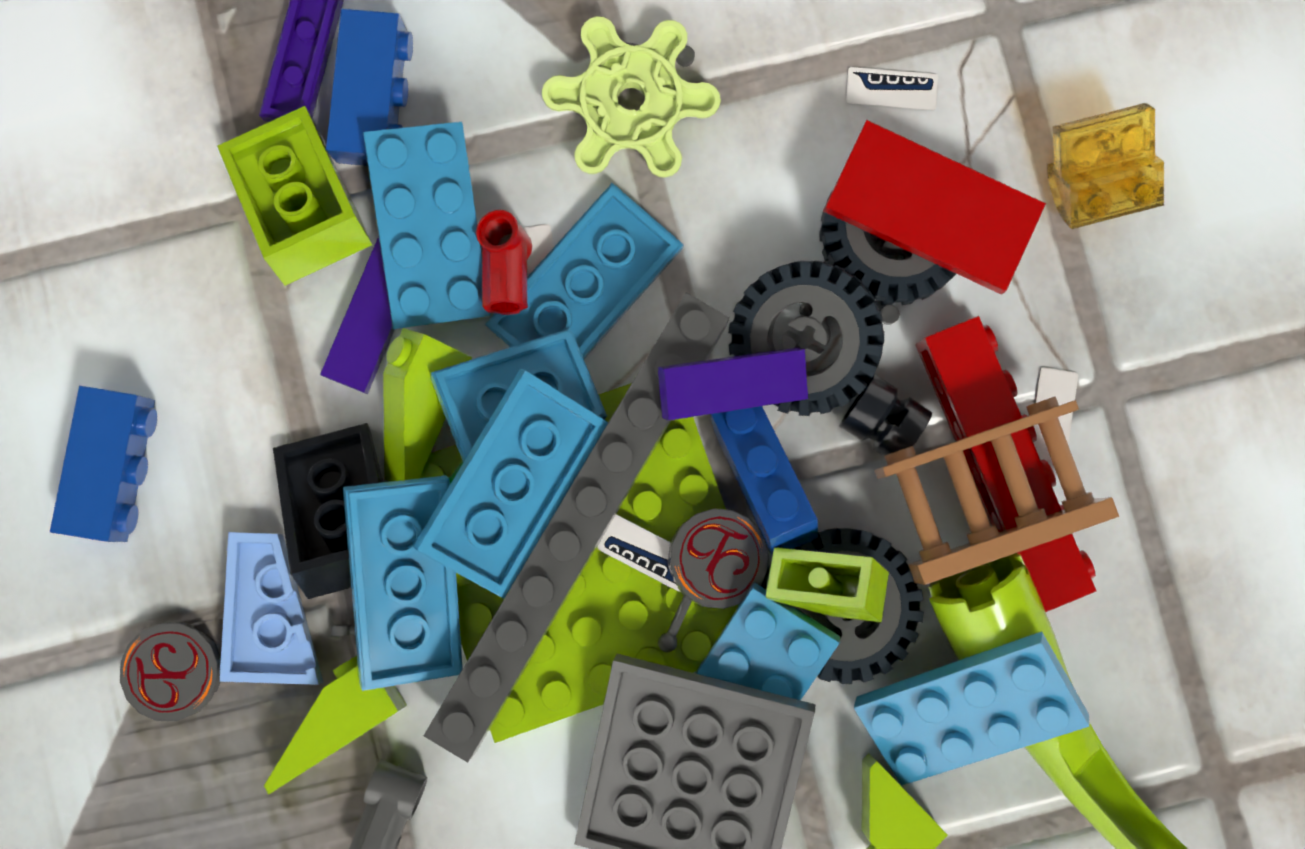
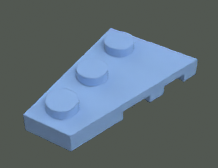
(264, 616)

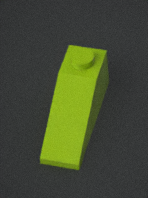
(411, 403)
(334, 721)

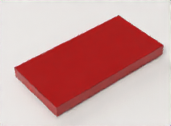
(934, 207)

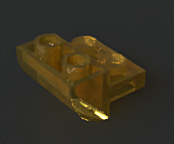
(1106, 166)

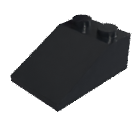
(313, 505)

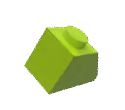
(828, 583)
(891, 815)

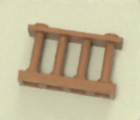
(1032, 523)

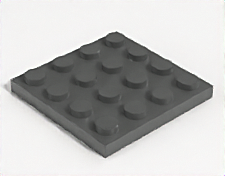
(691, 762)

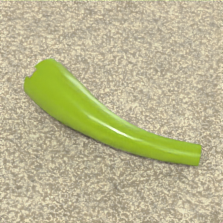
(999, 606)

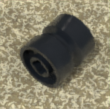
(873, 406)

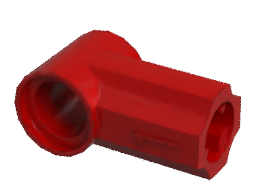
(503, 265)

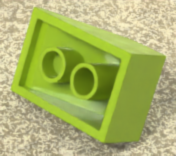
(293, 196)

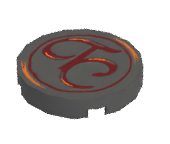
(717, 558)
(170, 671)

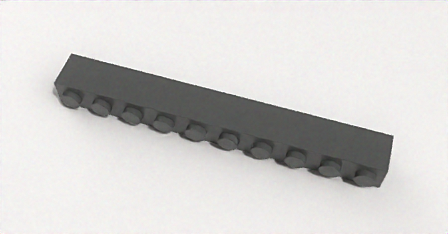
(570, 537)

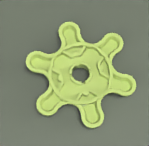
(625, 66)

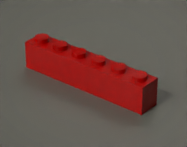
(981, 397)

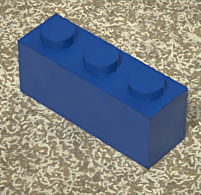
(367, 81)
(104, 465)
(766, 477)

